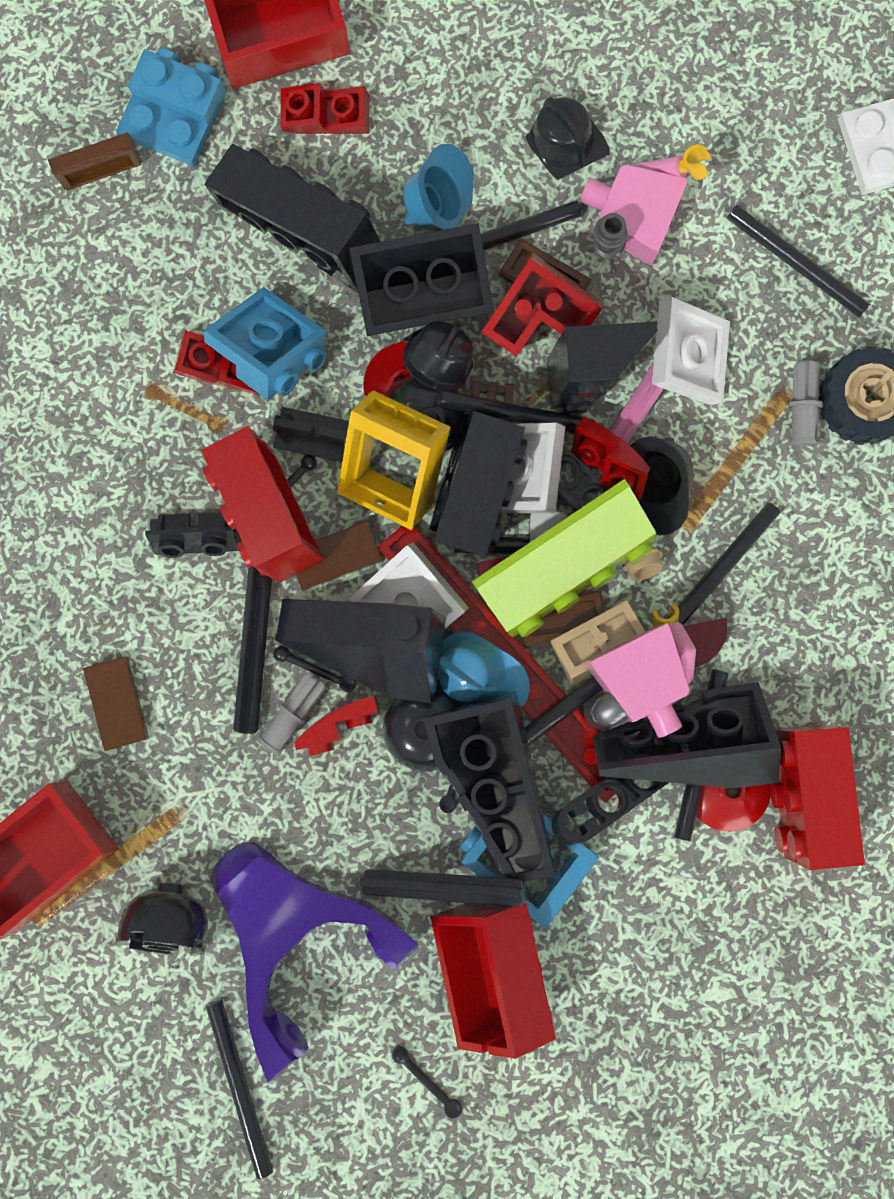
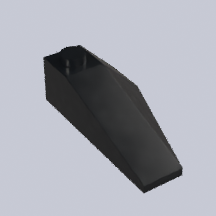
(373, 643)
(721, 743)
(491, 769)

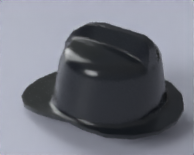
(566, 137)
(439, 356)
(667, 484)

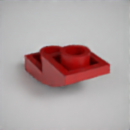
(317, 111)
(205, 364)
(610, 454)
(324, 732)

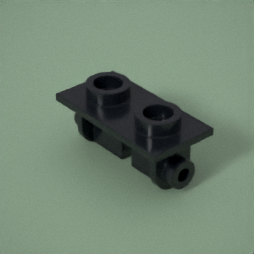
(310, 434)
(173, 535)

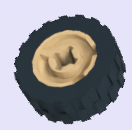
(845, 394)

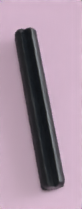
(252, 652)
(444, 887)

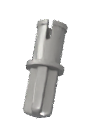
(805, 404)
(292, 713)

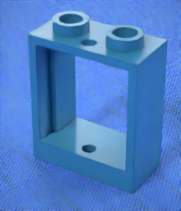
(558, 889)

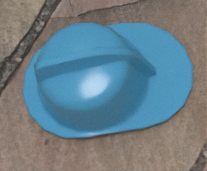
(440, 190)
(479, 670)

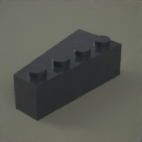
(293, 209)

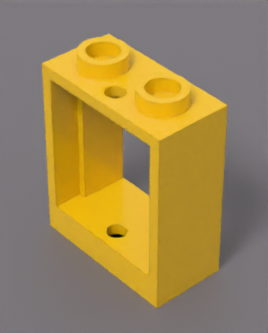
(405, 430)

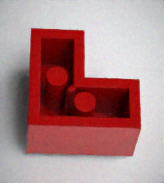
(538, 296)

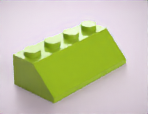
(567, 560)

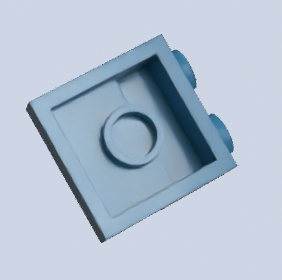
(172, 105)
(268, 343)

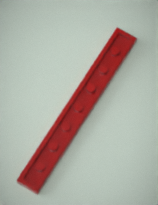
(570, 736)

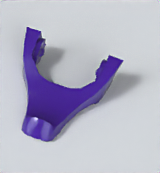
(271, 917)

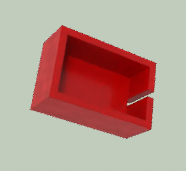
(275, 36)
(260, 506)
(817, 798)
(46, 852)
(493, 979)

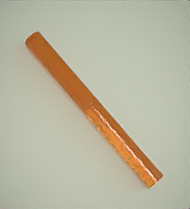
(735, 460)
(118, 859)

